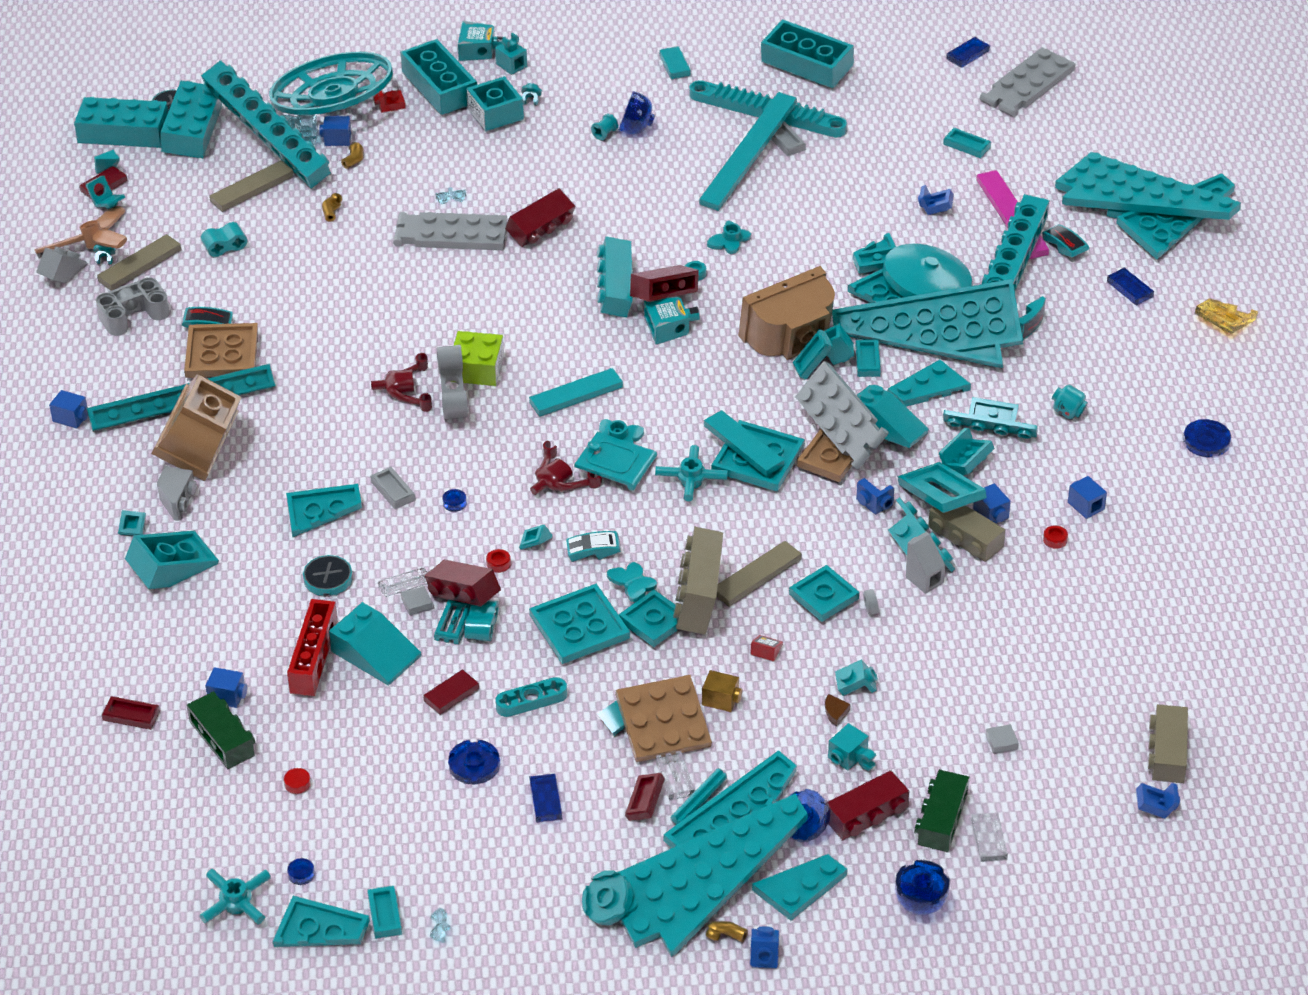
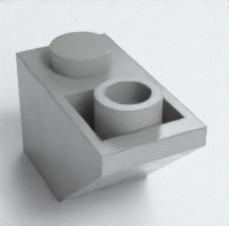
(60, 264)
(175, 490)
(924, 563)

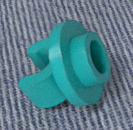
(531, 90)
(104, 251)

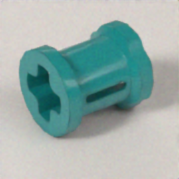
(606, 125)

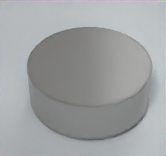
(871, 602)

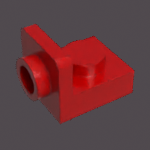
(389, 100)

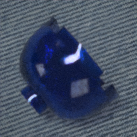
(637, 114)
(922, 887)

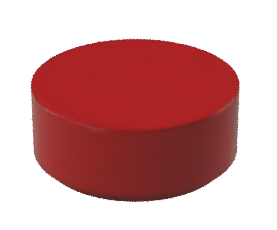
(1055, 537)
(498, 560)
(297, 780)

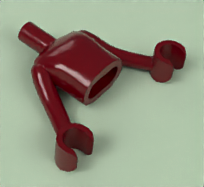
(401, 382)
(558, 472)

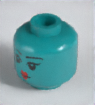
(1069, 401)

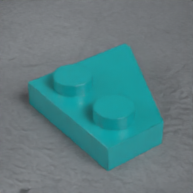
(873, 255)

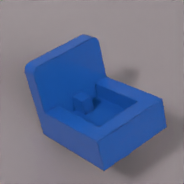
(935, 202)
(873, 498)
(1158, 801)
(764, 947)

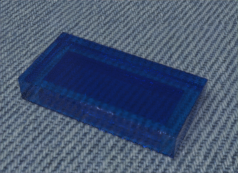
(968, 52)
(1130, 286)
(545, 797)

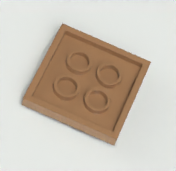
(220, 349)
(663, 718)

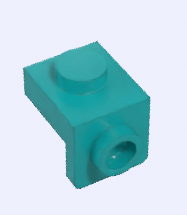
(856, 676)

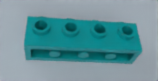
(614, 276)

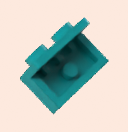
(964, 452)

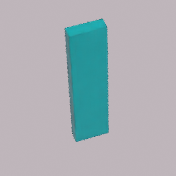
(575, 392)
(744, 443)

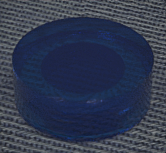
(454, 500)
(300, 871)

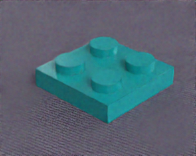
(824, 593)
(651, 618)

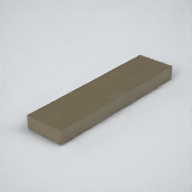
(251, 186)
(139, 262)
(757, 573)

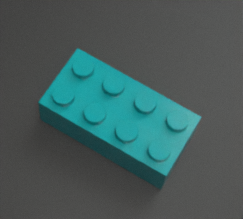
(807, 53)
(437, 75)
(190, 120)
(120, 122)

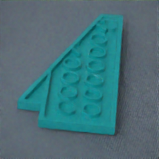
(1119, 186)
(951, 323)
(693, 881)

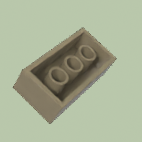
(698, 580)

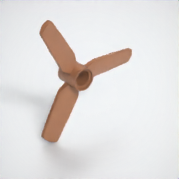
(95, 232)

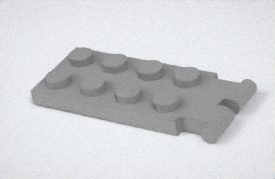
(1028, 81)
(451, 230)
(841, 414)

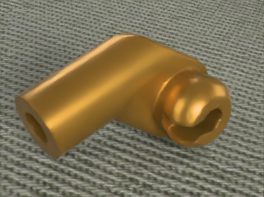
(355, 156)
(330, 205)
(728, 928)

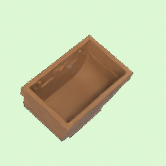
(787, 317)
(197, 426)

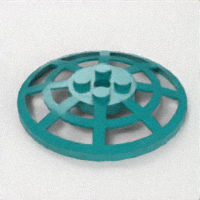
(331, 90)

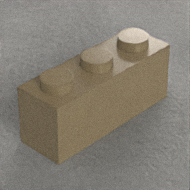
(969, 531)
(1168, 743)

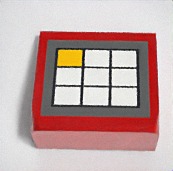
(766, 647)

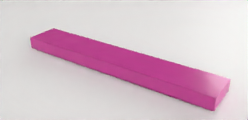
(1005, 203)

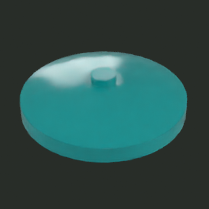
(923, 270)

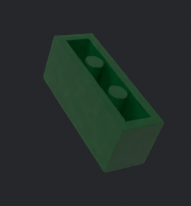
(221, 729)
(942, 810)

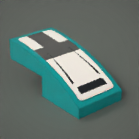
(598, 543)

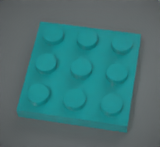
(783, 444)
(579, 623)

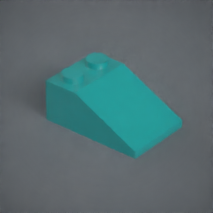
(893, 416)
(169, 557)
(372, 644)

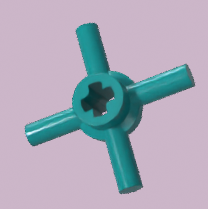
(691, 473)
(235, 896)

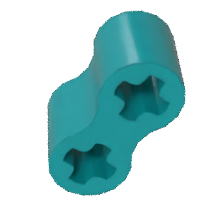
(224, 239)
(481, 621)

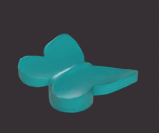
(730, 238)
(621, 431)
(633, 580)

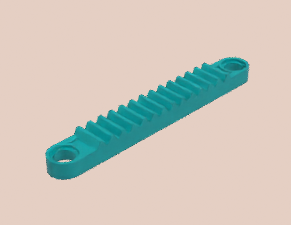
(754, 105)

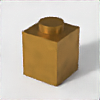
(721, 691)

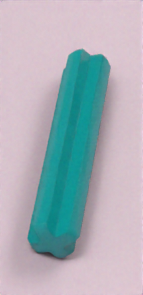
(700, 795)

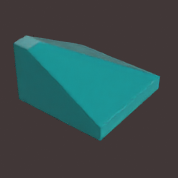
(105, 161)
(131, 523)
(535, 536)

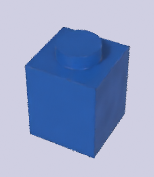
(336, 131)
(69, 409)
(1087, 497)
(995, 506)
(227, 685)

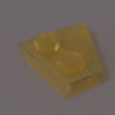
(1224, 315)

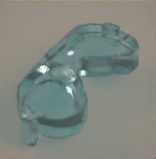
(458, 195)
(440, 929)

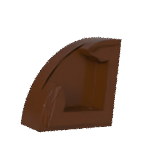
(836, 709)

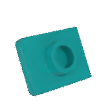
(107, 199)

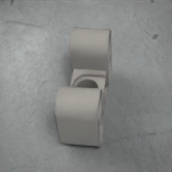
(127, 299)
(450, 369)

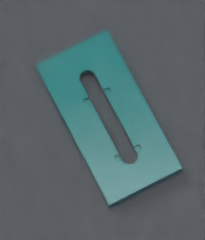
(964, 489)

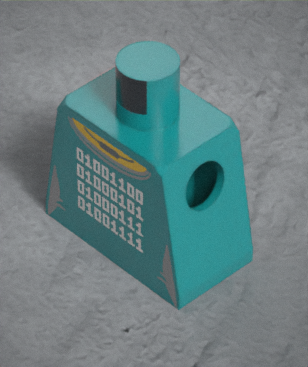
(477, 41)
(668, 318)

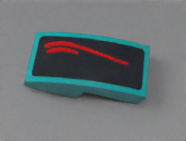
(1067, 241)
(206, 315)
(1033, 317)

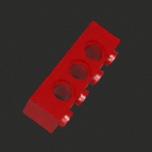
(312, 647)

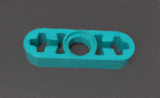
(550, 697)

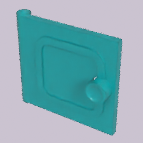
(616, 459)

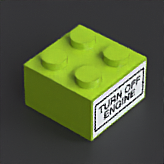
(480, 357)

